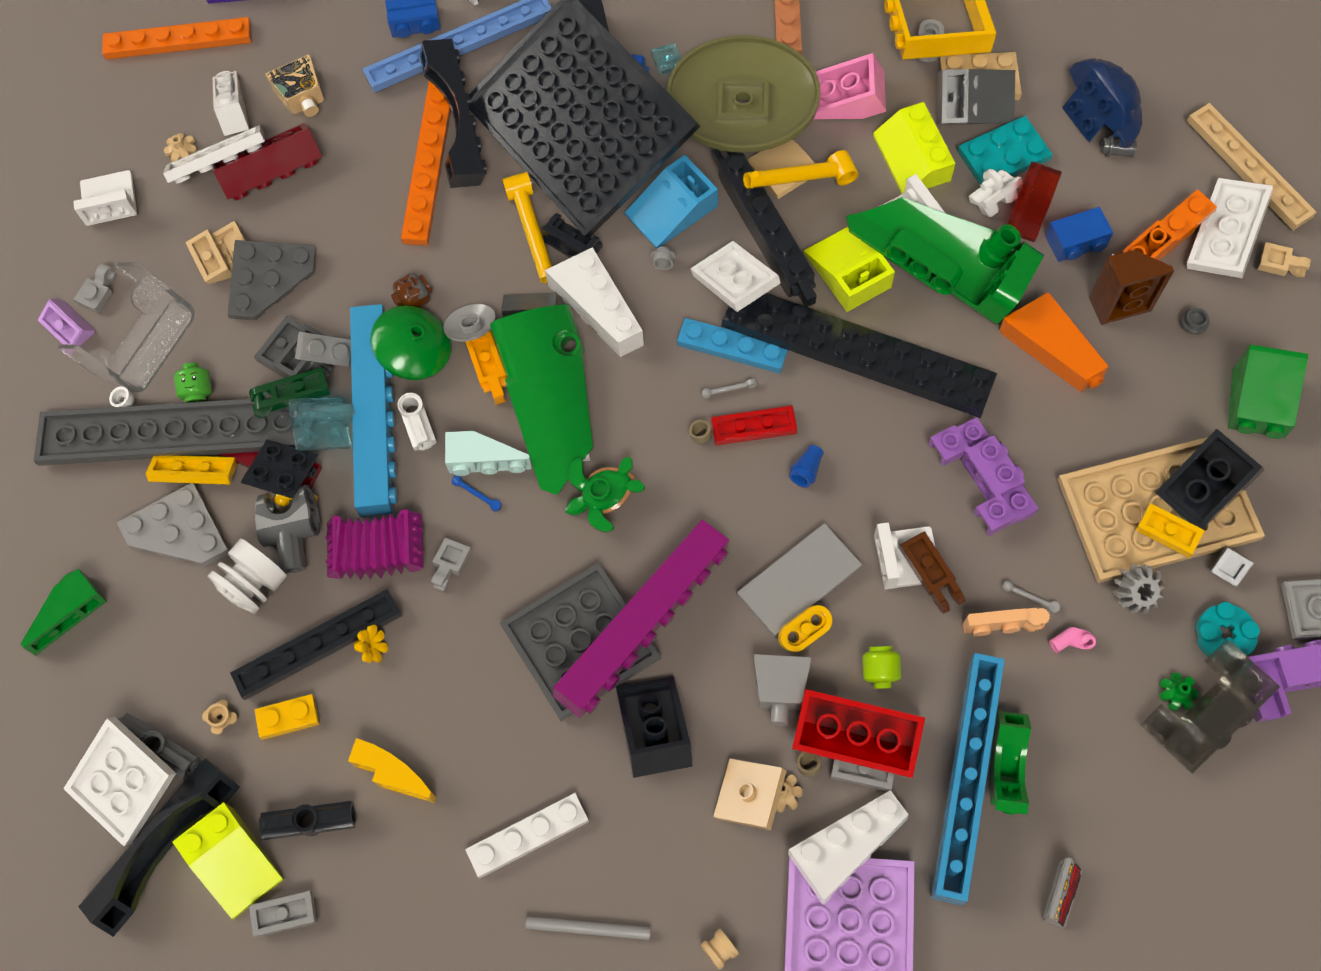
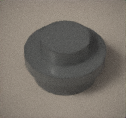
(1195, 321)

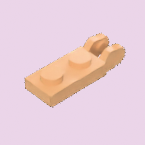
(1007, 621)

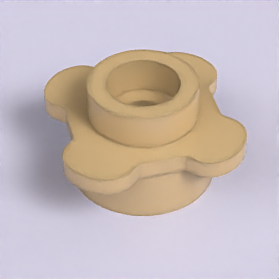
(211, 714)

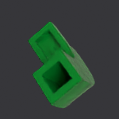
(1009, 763)

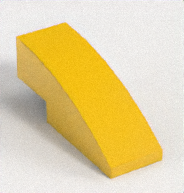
(389, 771)

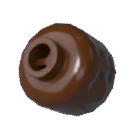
(411, 291)

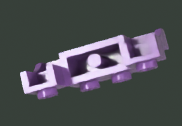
(991, 471)
(1292, 671)

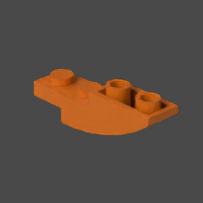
(1174, 228)

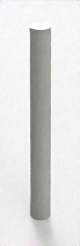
(588, 928)

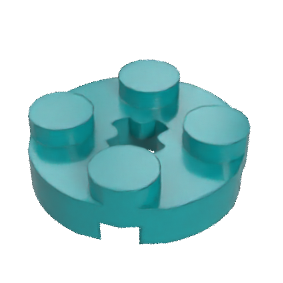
(1226, 615)

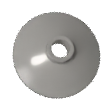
(469, 322)

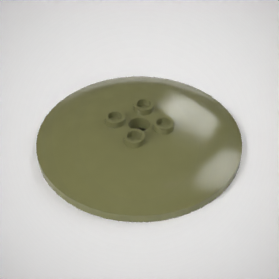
(767, 73)

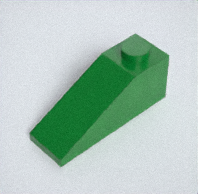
(64, 608)

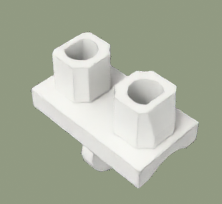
(995, 187)

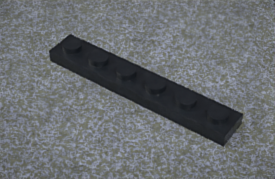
(314, 645)

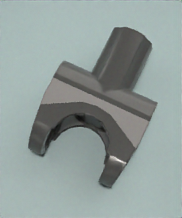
(288, 528)

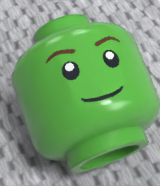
(192, 383)

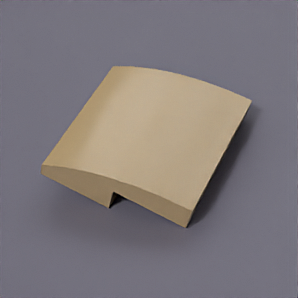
(782, 156)
(215, 252)

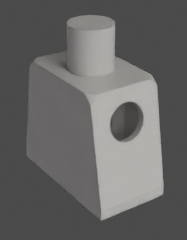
(780, 684)

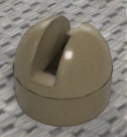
(697, 430)
(805, 760)

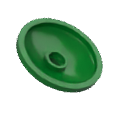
(407, 354)

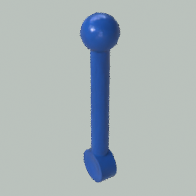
(495, 505)

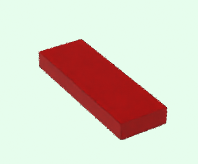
(754, 425)

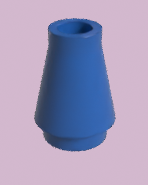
(805, 469)

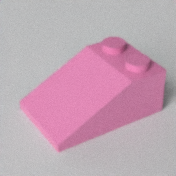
(852, 89)

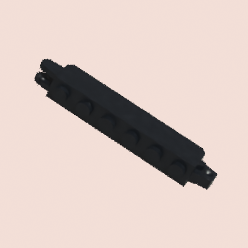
(767, 228)

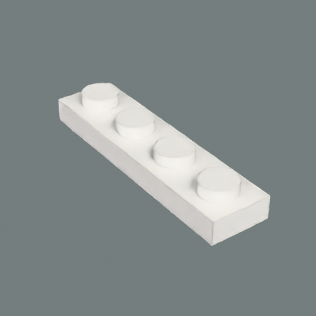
(526, 835)

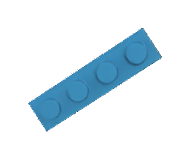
(731, 345)

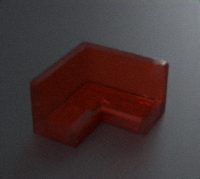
(1034, 200)

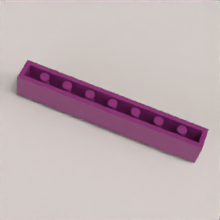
(640, 619)

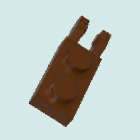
(931, 570)

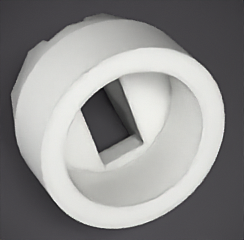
(121, 392)

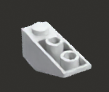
(229, 103)

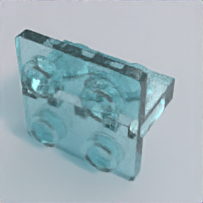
(320, 423)

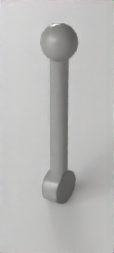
(706, 392)
(1053, 607)

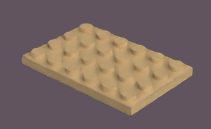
(1113, 497)

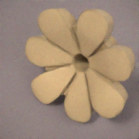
(180, 146)
(788, 796)

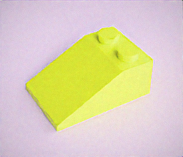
(228, 860)

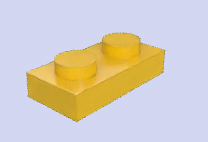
(1170, 530)
(287, 716)

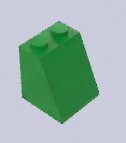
(1266, 391)

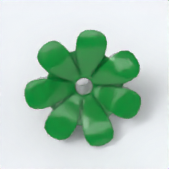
(1178, 691)

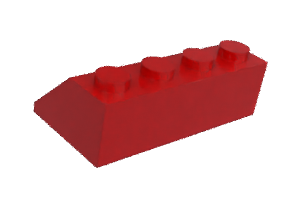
(858, 733)

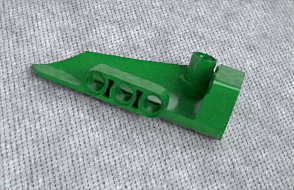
(951, 254)
(546, 389)

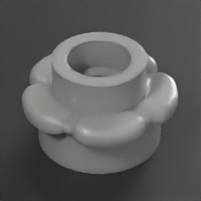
(663, 258)

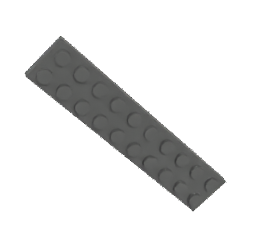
(157, 431)

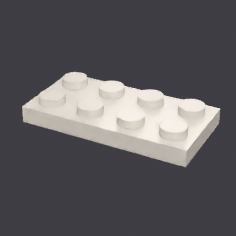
(205, 158)
(1231, 231)

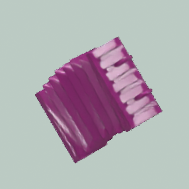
(374, 545)

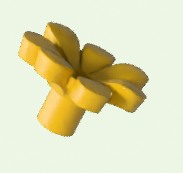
(370, 644)

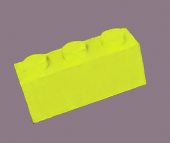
(914, 146)

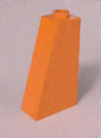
(1055, 342)

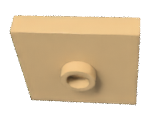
(750, 794)

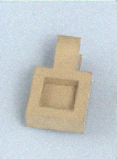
(1279, 261)

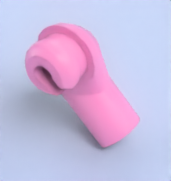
(1073, 637)

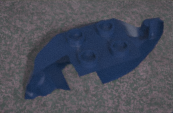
(1105, 97)

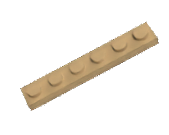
(1250, 165)

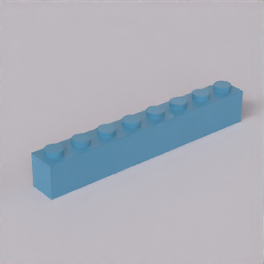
(372, 420)
(968, 780)

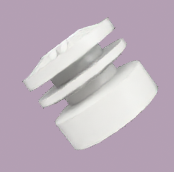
(247, 576)

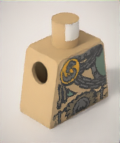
(297, 86)

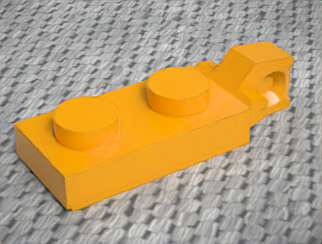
(488, 366)

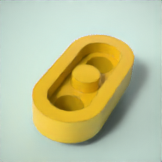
(803, 628)

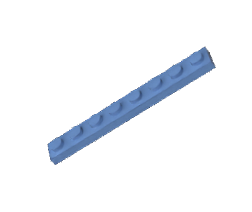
(465, 39)

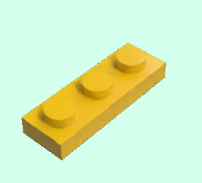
(191, 469)

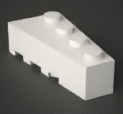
(593, 295)

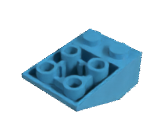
(673, 202)

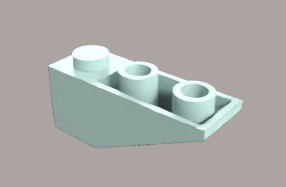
(474, 452)

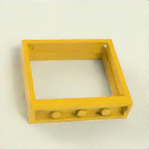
(950, 44)

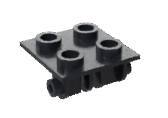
(280, 469)

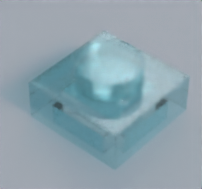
(665, 58)

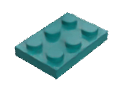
(1005, 149)

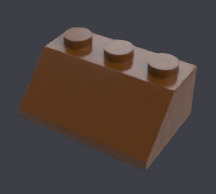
(1128, 286)

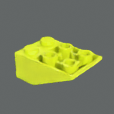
(850, 268)

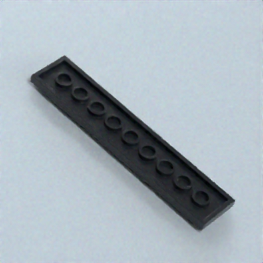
(864, 352)

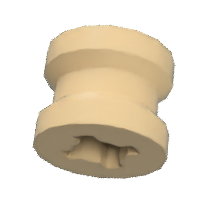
(719, 949)

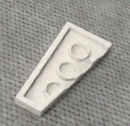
(841, 848)

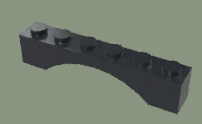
(441, 68)
(120, 889)

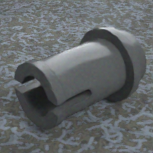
(1111, 147)

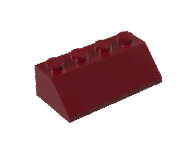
(275, 158)

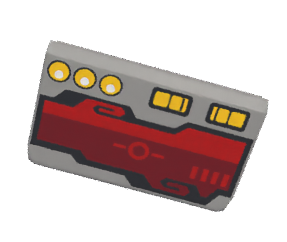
(1062, 893)

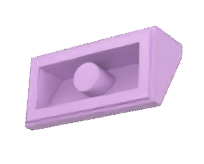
(65, 323)

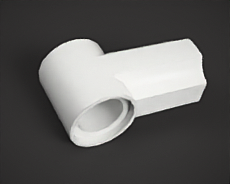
(417, 422)

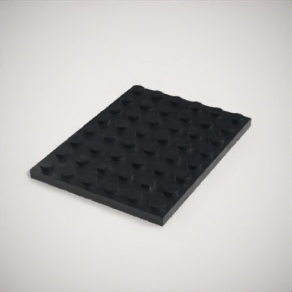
(580, 115)

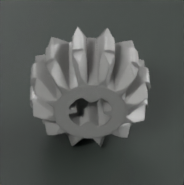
(1128, 591)

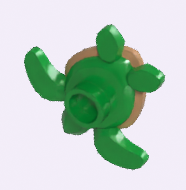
(602, 491)

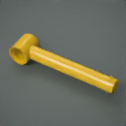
(838, 166)
(519, 189)

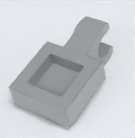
(96, 293)
(449, 559)

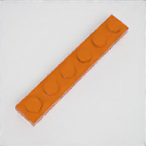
(176, 38)

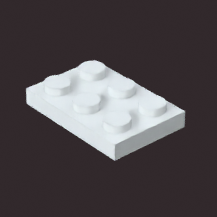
(735, 276)

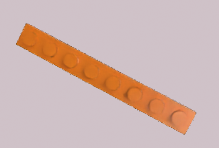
(426, 169)

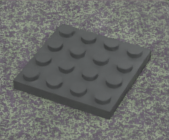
(563, 625)

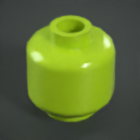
(881, 666)

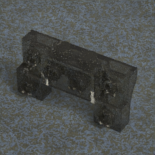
(1218, 713)

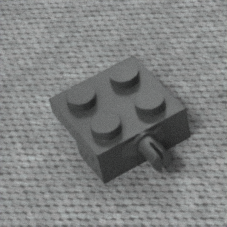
(280, 350)

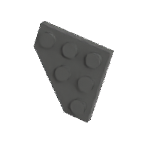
(265, 275)

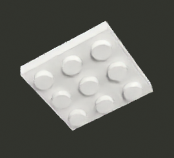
(119, 781)

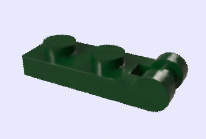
(300, 386)

